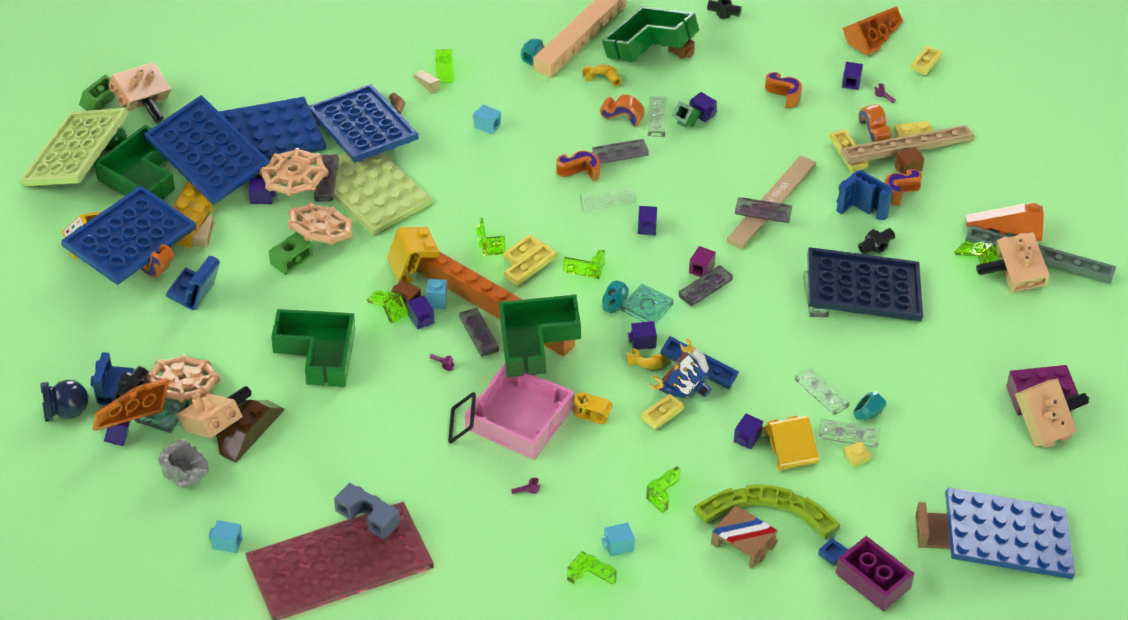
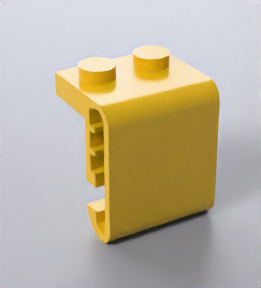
(408, 248)
(792, 442)

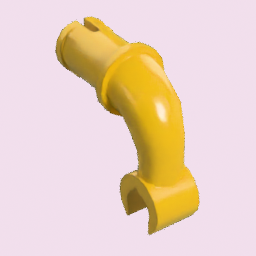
(608, 71)
(652, 363)

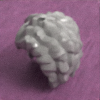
(183, 464)

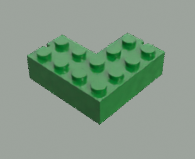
(650, 27)
(135, 164)
(530, 324)
(322, 337)

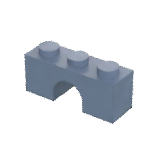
(354, 501)

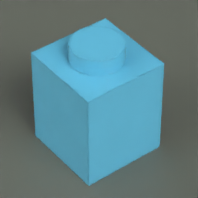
(487, 119)
(437, 293)
(226, 536)
(618, 539)

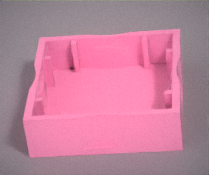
(521, 412)

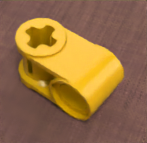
(593, 409)

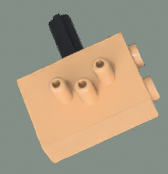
(141, 88)
(1020, 262)
(212, 412)
(1048, 412)

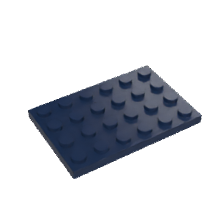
(864, 284)

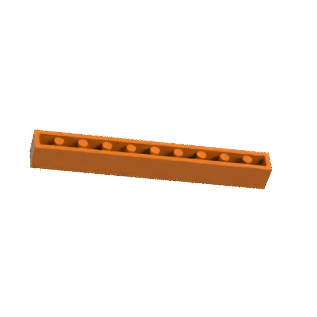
(476, 290)

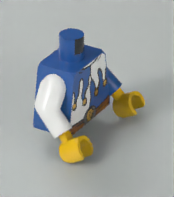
(686, 374)

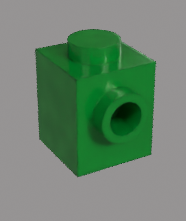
(685, 114)

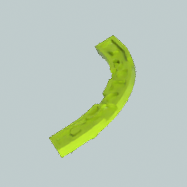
(770, 496)

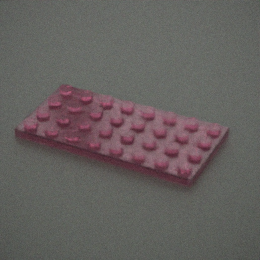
(335, 564)

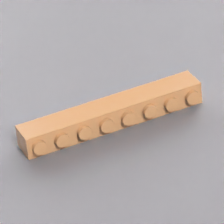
(576, 35)

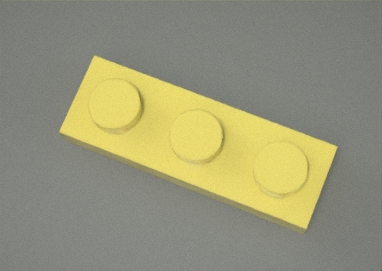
(843, 139)
(530, 264)

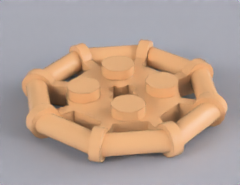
(286, 174)
(320, 223)
(184, 377)

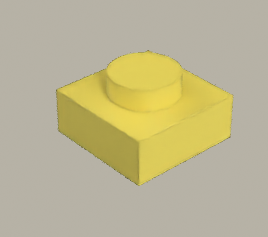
(857, 454)

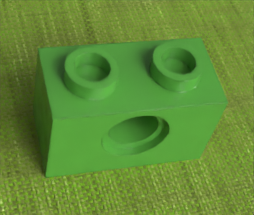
(97, 95)
(290, 253)

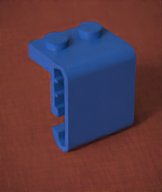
(865, 194)
(193, 286)
(106, 379)

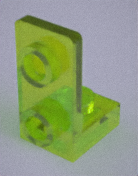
(444, 65)
(489, 245)
(985, 251)
(585, 268)
(391, 302)
(656, 489)
(587, 562)

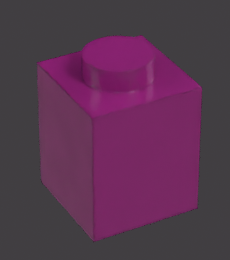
(702, 261)

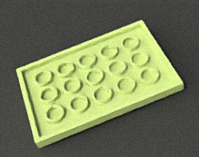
(74, 147)
(377, 192)

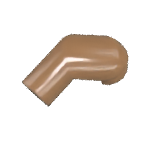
(397, 102)

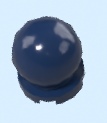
(64, 399)

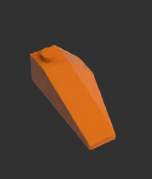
(873, 31)
(1012, 219)
(134, 404)

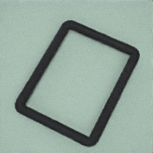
(472, 395)

